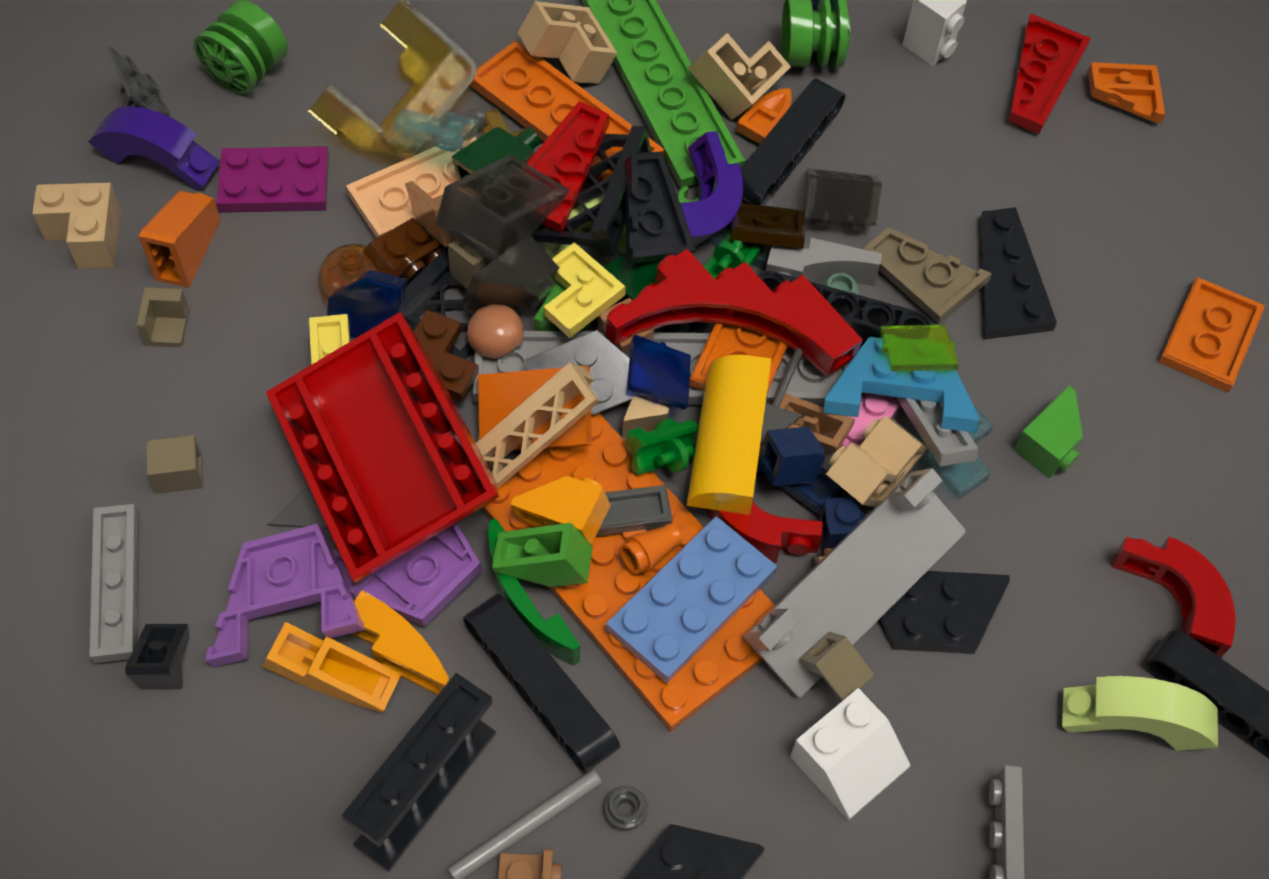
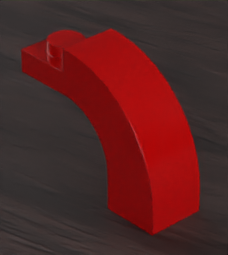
(773, 533)
(1193, 582)

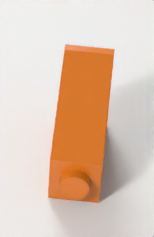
(180, 237)

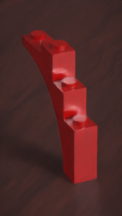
(738, 297)

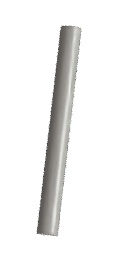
(524, 826)

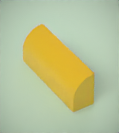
(729, 434)

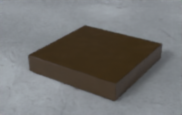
(769, 226)

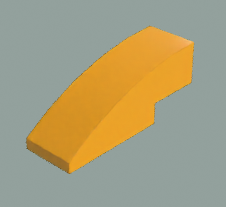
(399, 644)
(331, 668)

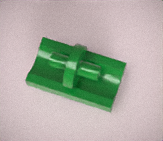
(731, 254)
(666, 446)

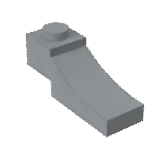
(824, 260)

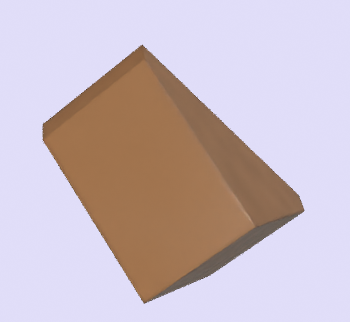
(827, 428)

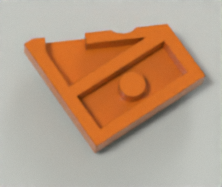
(1128, 87)

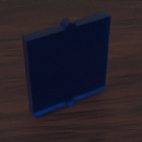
(659, 372)

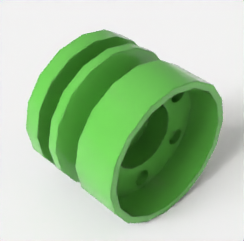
(816, 31)
(241, 46)

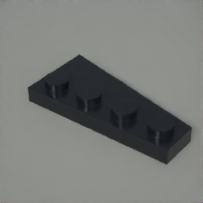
(1015, 295)

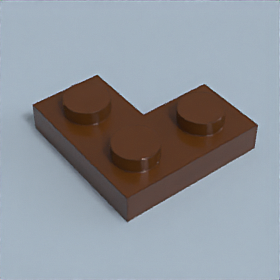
(437, 337)

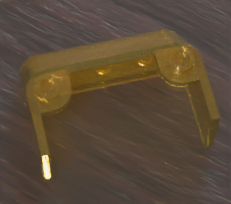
(433, 66)

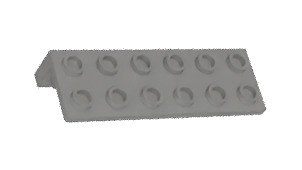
(858, 578)

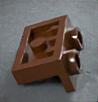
(403, 250)

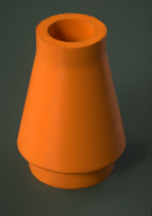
(648, 548)

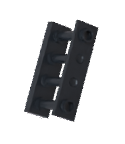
(420, 772)

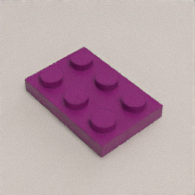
(273, 179)

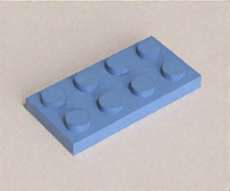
(691, 599)

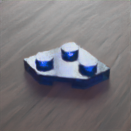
(368, 301)

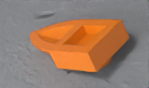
(764, 114)

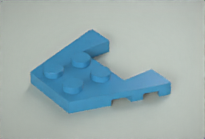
(872, 374)

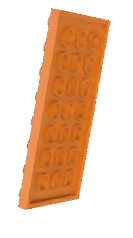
(612, 584)

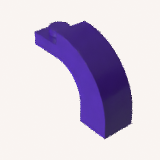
(157, 137)
(719, 189)

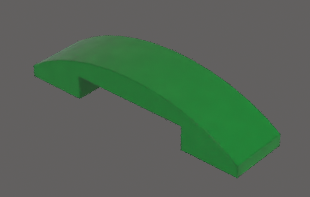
(551, 633)

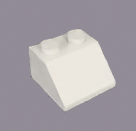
(934, 28)
(851, 754)

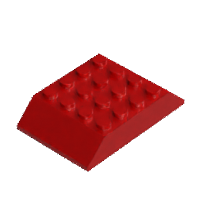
(382, 446)

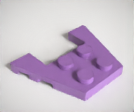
(279, 576)
(422, 578)

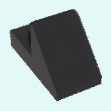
(157, 657)

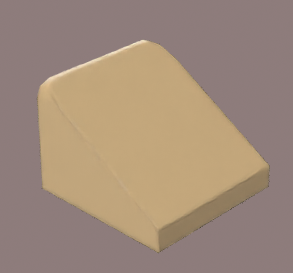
(643, 414)

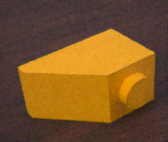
(563, 502)

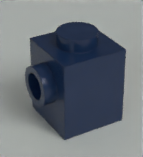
(791, 456)

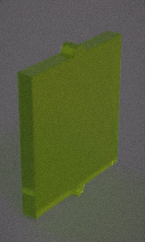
(919, 348)

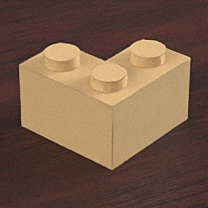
(571, 36)
(735, 78)
(84, 217)
(878, 464)

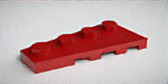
(1044, 69)
(569, 156)

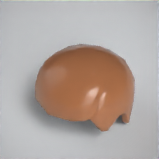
(495, 331)

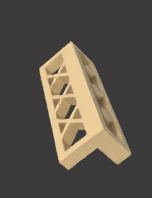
(533, 413)

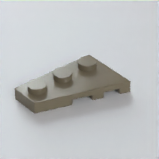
(926, 277)

